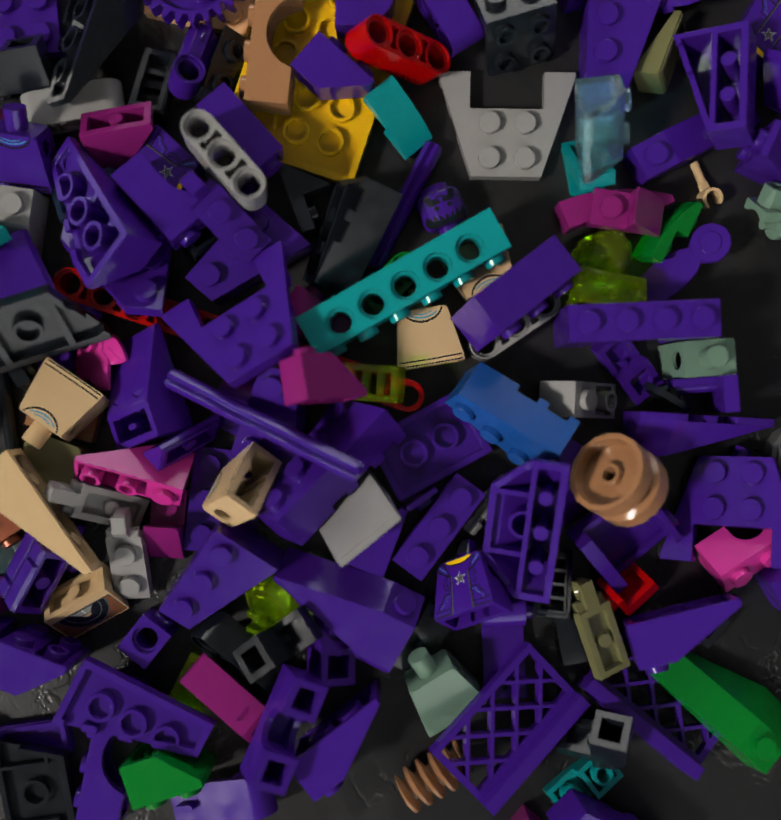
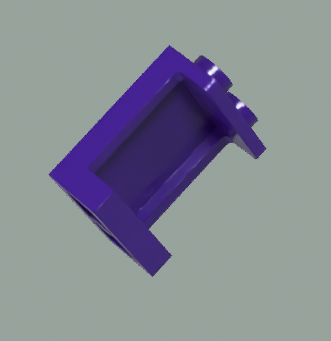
(616, 547)

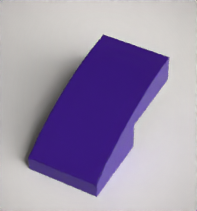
(627, 368)

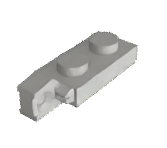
(94, 502)
(128, 557)

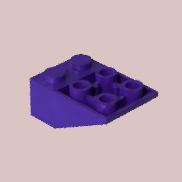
(139, 402)

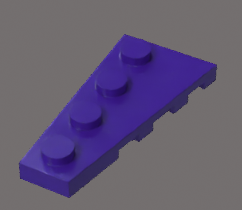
(123, 707)

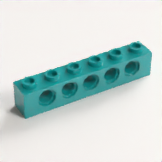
(480, 230)

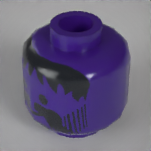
(441, 208)

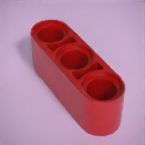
(397, 50)

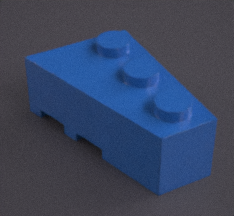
(508, 417)

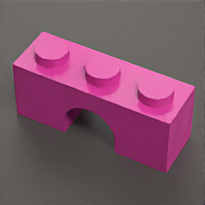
(733, 559)

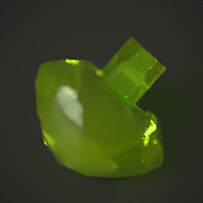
(605, 251)
(268, 605)

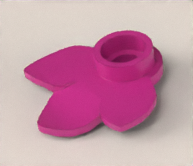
(95, 361)

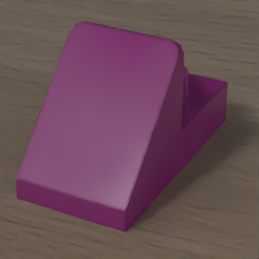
(626, 212)
(167, 529)

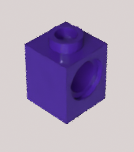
(138, 647)

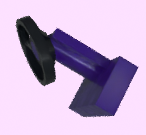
(720, 391)

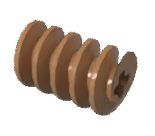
(429, 779)

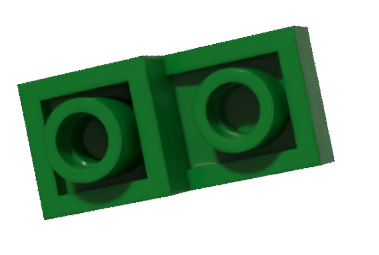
(676, 222)

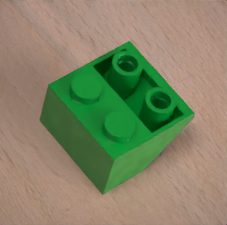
(157, 775)

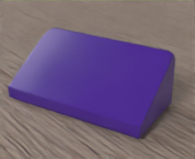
(183, 443)

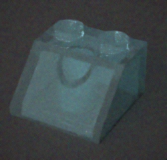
(600, 123)

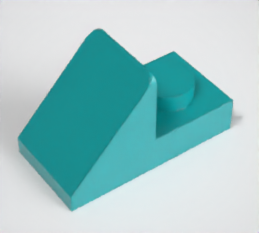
(573, 173)

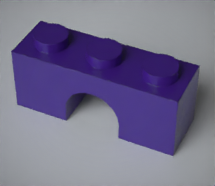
(438, 526)
(271, 753)

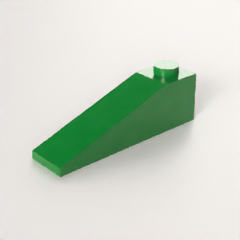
(729, 706)

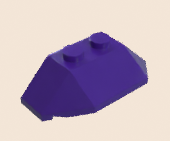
(526, 527)

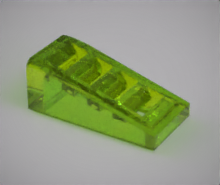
(397, 381)

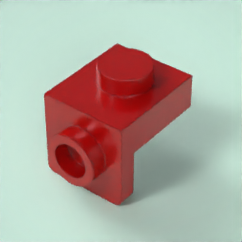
(637, 592)

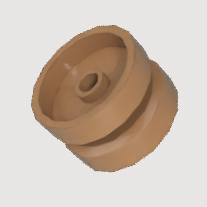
(619, 480)

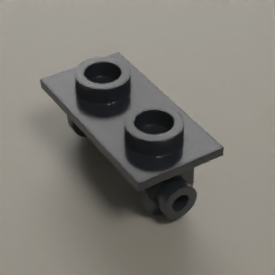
(225, 63)

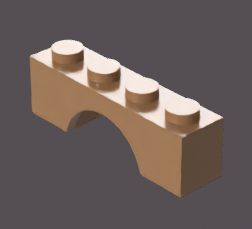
(268, 81)

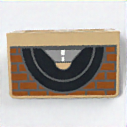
(84, 603)

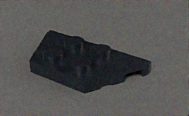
(44, 325)

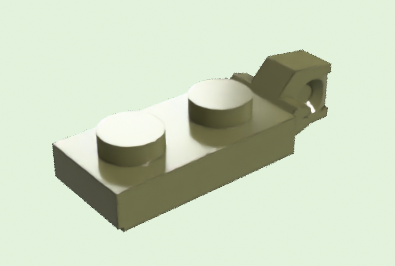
(598, 630)

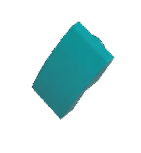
(398, 116)
(582, 778)

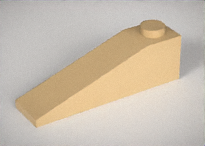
(27, 506)

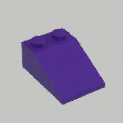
(674, 630)
(332, 744)

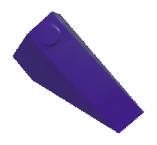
(106, 226)

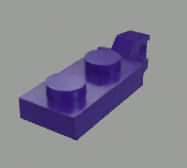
(224, 218)

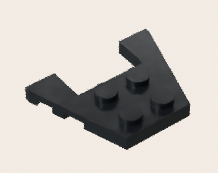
(36, 781)

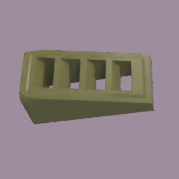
(660, 59)

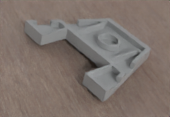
(506, 140)

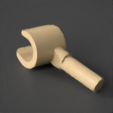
(704, 187)

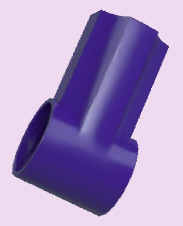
(193, 61)

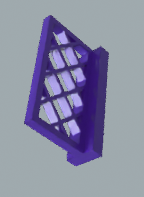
(648, 727)
(525, 751)

